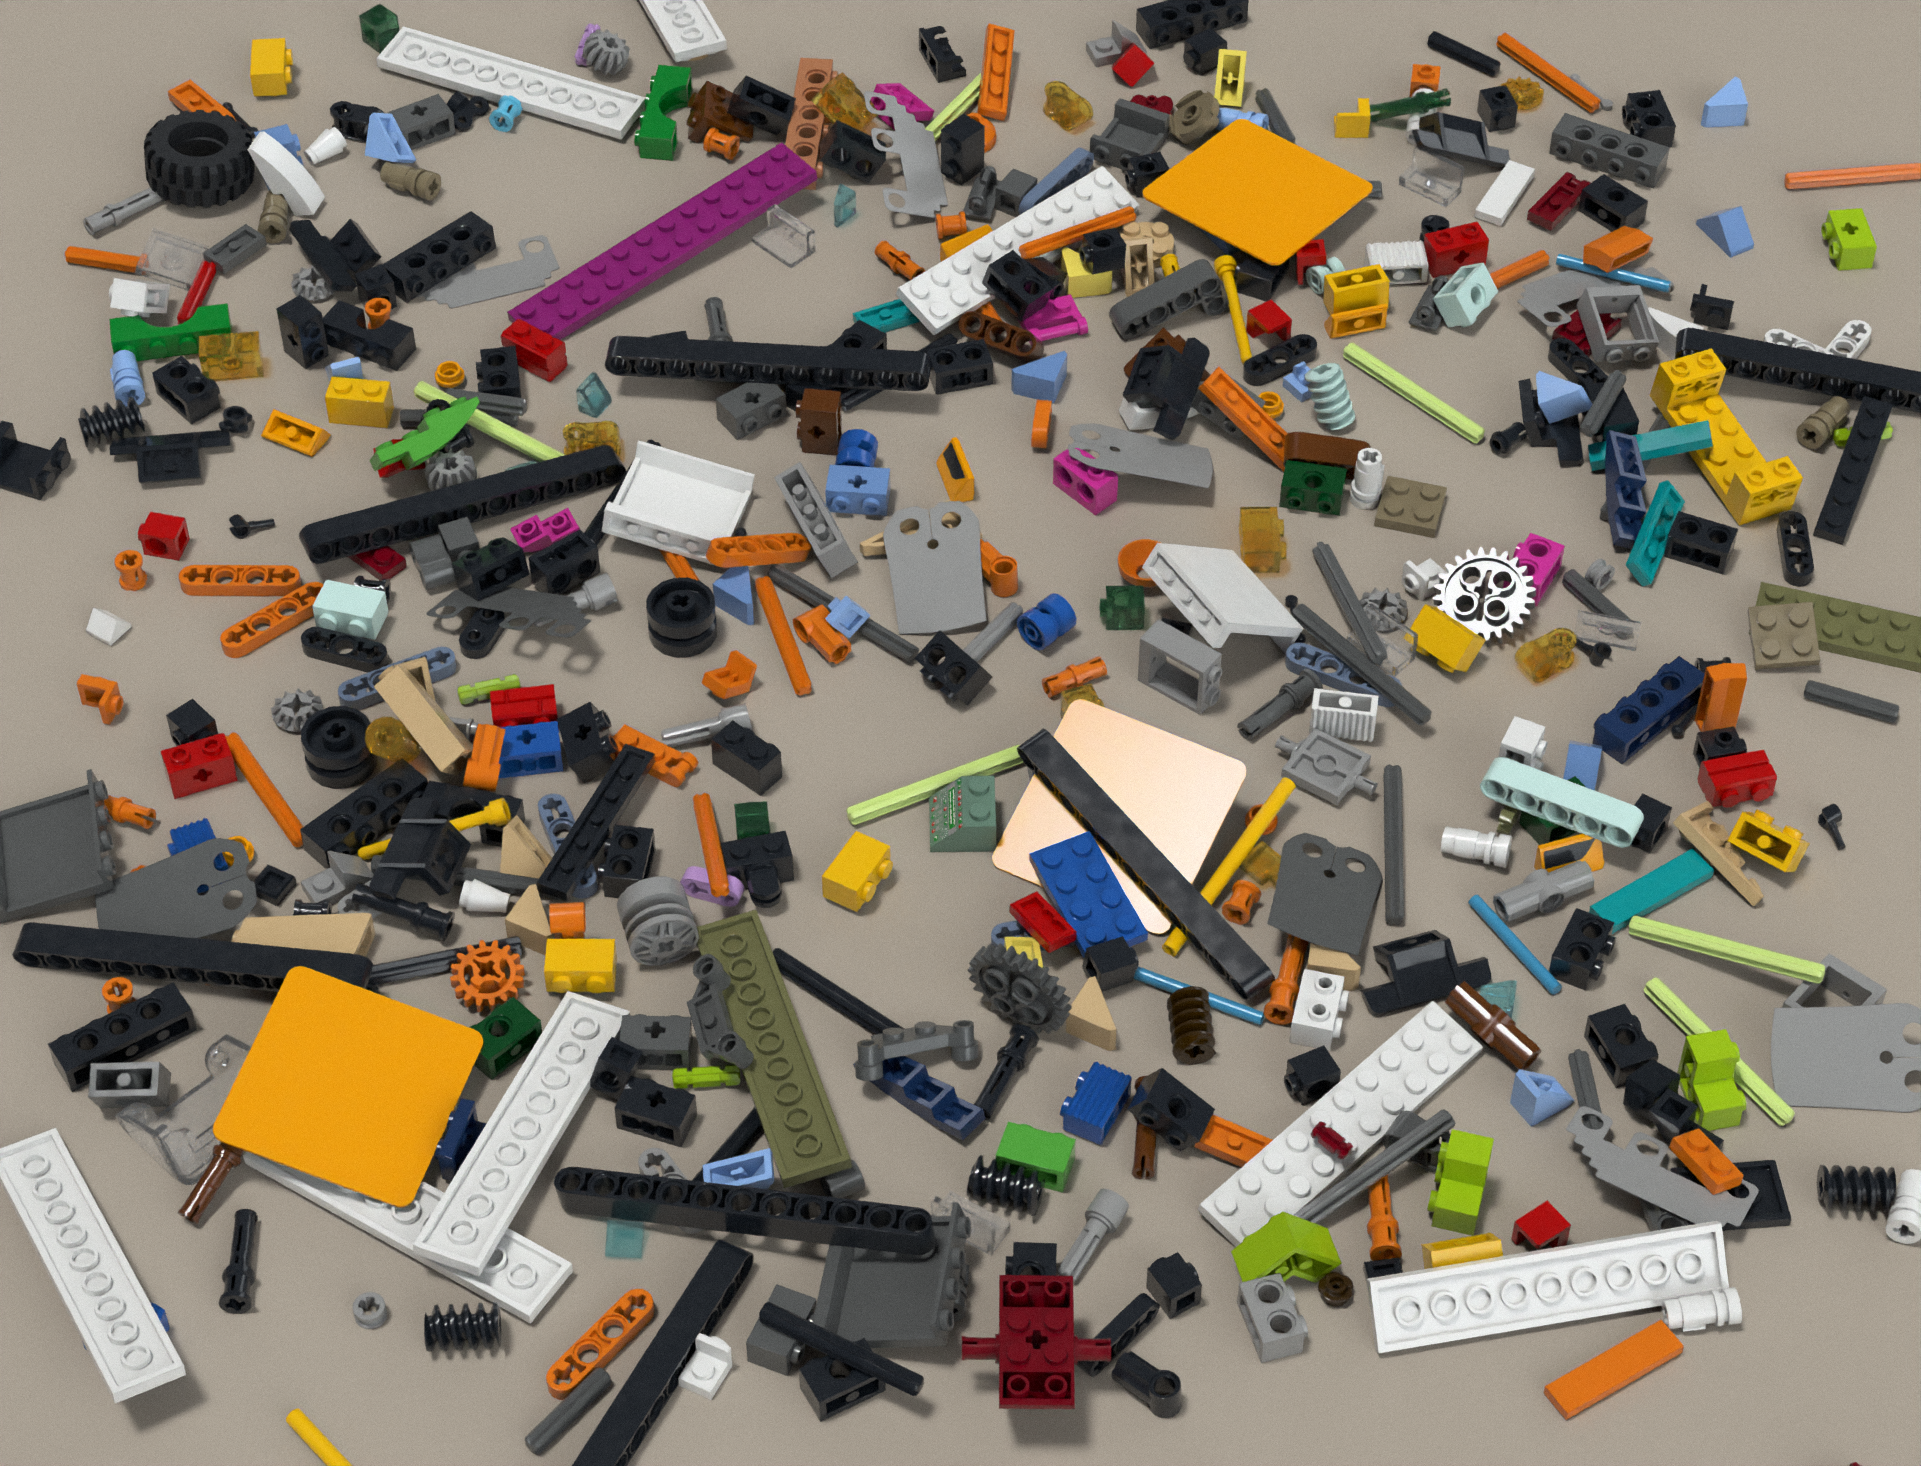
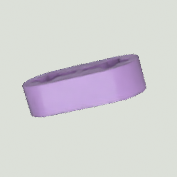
(697, 885)

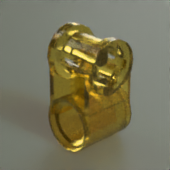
(1066, 106)
(591, 435)
(1547, 654)

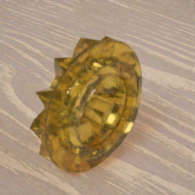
(1525, 100)

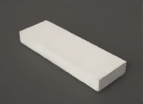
(1504, 193)

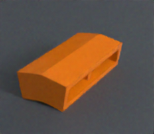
(1617, 248)
(1721, 696)

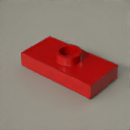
(1042, 922)

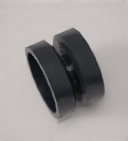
(681, 617)
(337, 747)

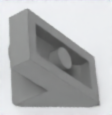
(1109, 49)
(337, 880)

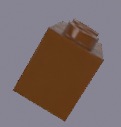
(820, 421)

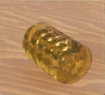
(391, 740)

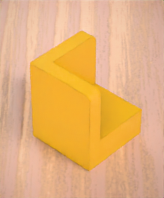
(1353, 124)

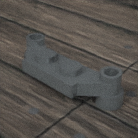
(711, 1015)
(921, 1038)

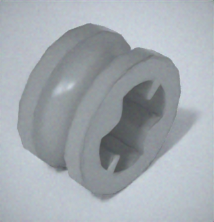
(1600, 574)
(363, 1302)

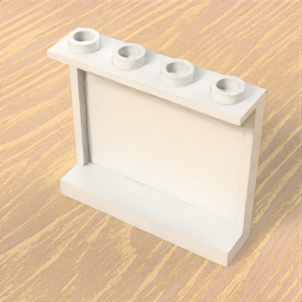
(677, 502)
(1219, 594)

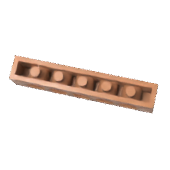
(807, 122)

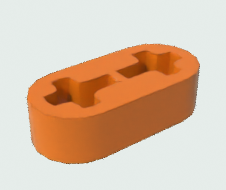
(1041, 424)

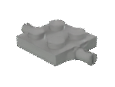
(1326, 766)

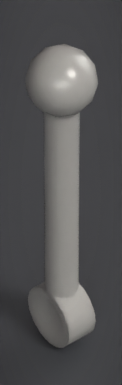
(1606, 104)

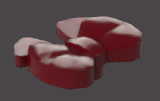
(1162, 104)

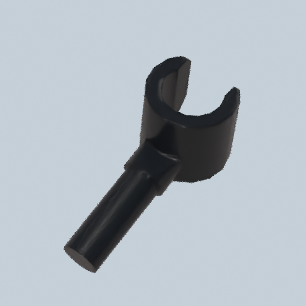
(242, 528)
(1597, 652)
(1828, 819)

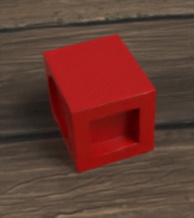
(164, 536)

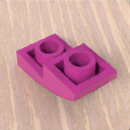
(537, 534)

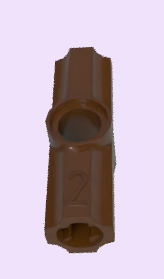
(1493, 1026)

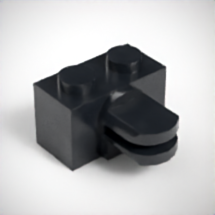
(760, 865)

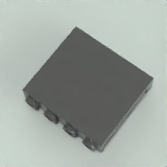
(55, 850)
(893, 1295)

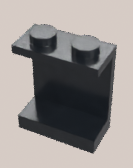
(27, 467)

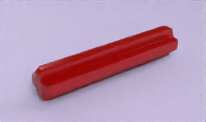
(197, 291)

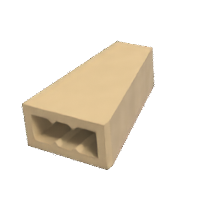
(425, 720)
(323, 932)

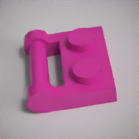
(1056, 320)

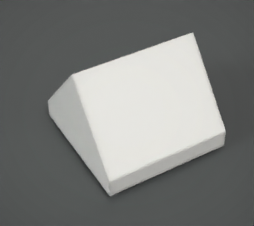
(106, 626)

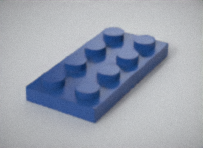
(1087, 892)

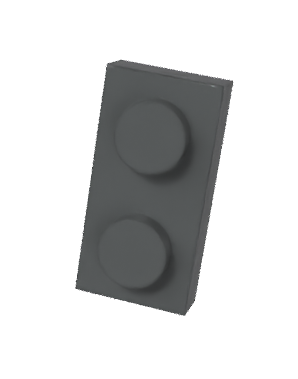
(235, 248)

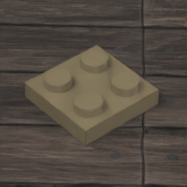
(1410, 506)
(1783, 635)

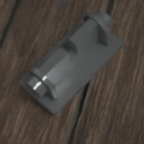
(982, 195)
(1427, 313)

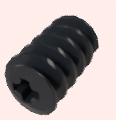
(110, 420)
(1006, 1186)
(1856, 1186)
(462, 1327)

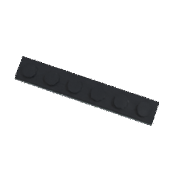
(1852, 470)
(595, 822)

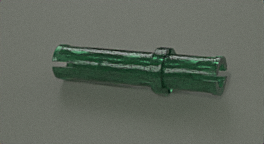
(1419, 103)

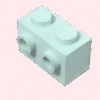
(350, 609)

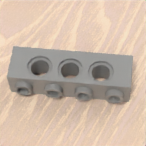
(816, 520)

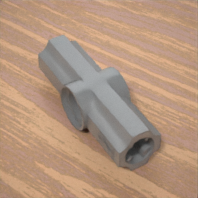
(1543, 891)

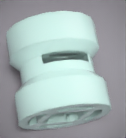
(1316, 273)

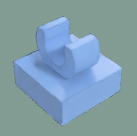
(1296, 382)
(846, 615)

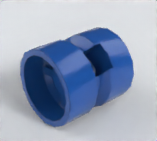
(857, 449)
(1046, 621)

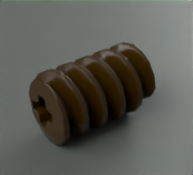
(1191, 1025)

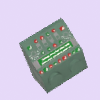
(964, 816)

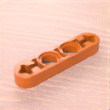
(758, 550)
(240, 576)
(249, 639)
(597, 1341)

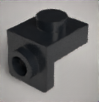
(1711, 310)

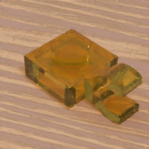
(1262, 864)

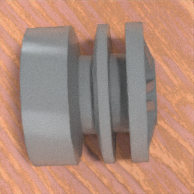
(657, 921)

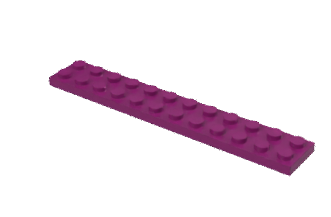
(666, 243)

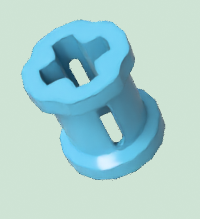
(502, 111)

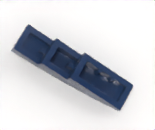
(1624, 483)
(928, 1097)

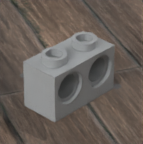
(1265, 1318)

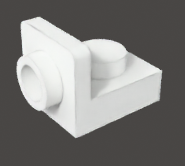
(1421, 578)
(706, 1366)

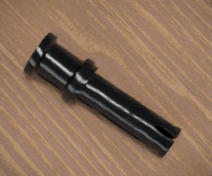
(418, 915)
(1010, 1061)
(239, 1274)

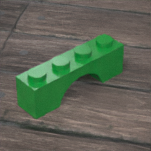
(658, 133)
(156, 342)

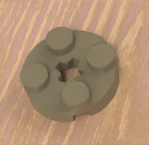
(1189, 127)

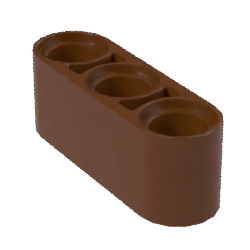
(1014, 340)
(1323, 450)

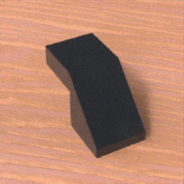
(1676, 1116)

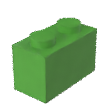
(1038, 1150)

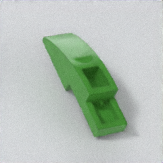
(431, 436)

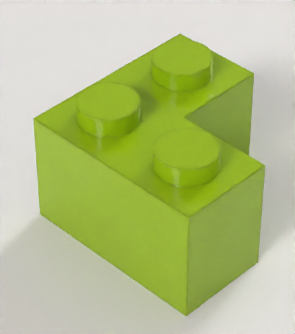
(1708, 1079)
(1462, 1180)
(1287, 1247)

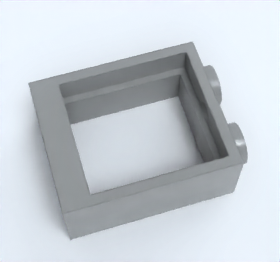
(1617, 300)
(1154, 671)
(1842, 981)

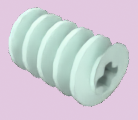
(1330, 396)

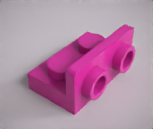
(904, 97)

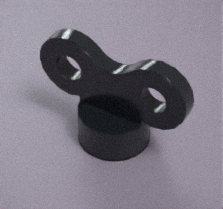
(466, 109)

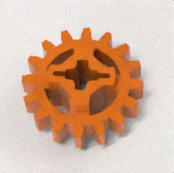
(487, 962)

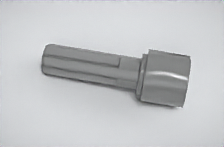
(593, 594)
(706, 728)
(1102, 1218)

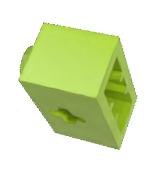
(1849, 239)

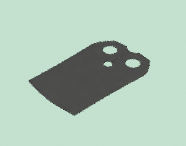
(165, 895)
(1320, 907)

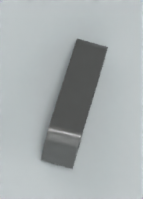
(1169, 298)

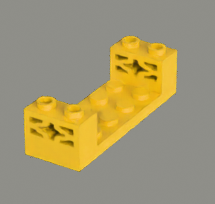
(1739, 474)

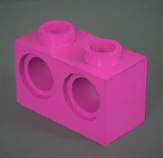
(1085, 484)
(1542, 559)

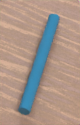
(1618, 274)
(1515, 944)
(1216, 1002)

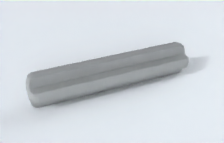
(993, 632)

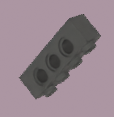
(1609, 150)

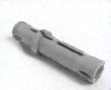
(115, 213)

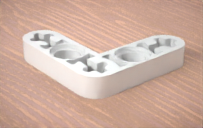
(1842, 340)

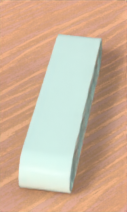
(1562, 802)

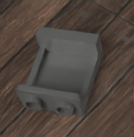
(1130, 134)

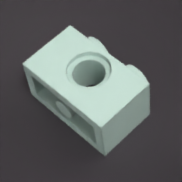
(1465, 295)

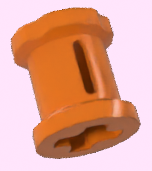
(730, 147)
(951, 225)
(378, 312)
(130, 570)
(1241, 902)
(125, 993)

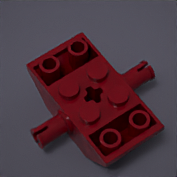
(1036, 1343)

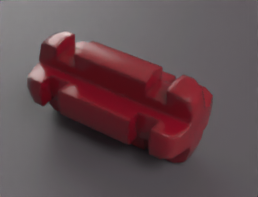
(1331, 1140)

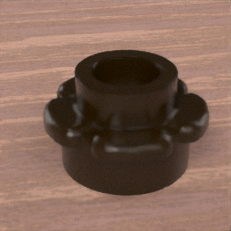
(1333, 1296)

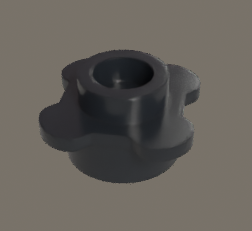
(235, 419)

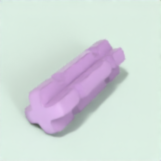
(590, 28)

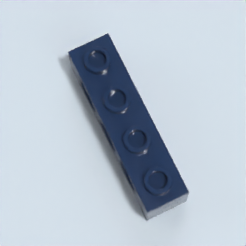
(1648, 710)

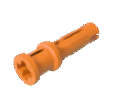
(1285, 988)
(1382, 1225)

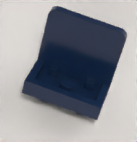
(461, 1136)

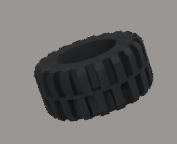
(198, 159)

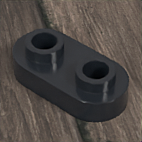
(481, 633)

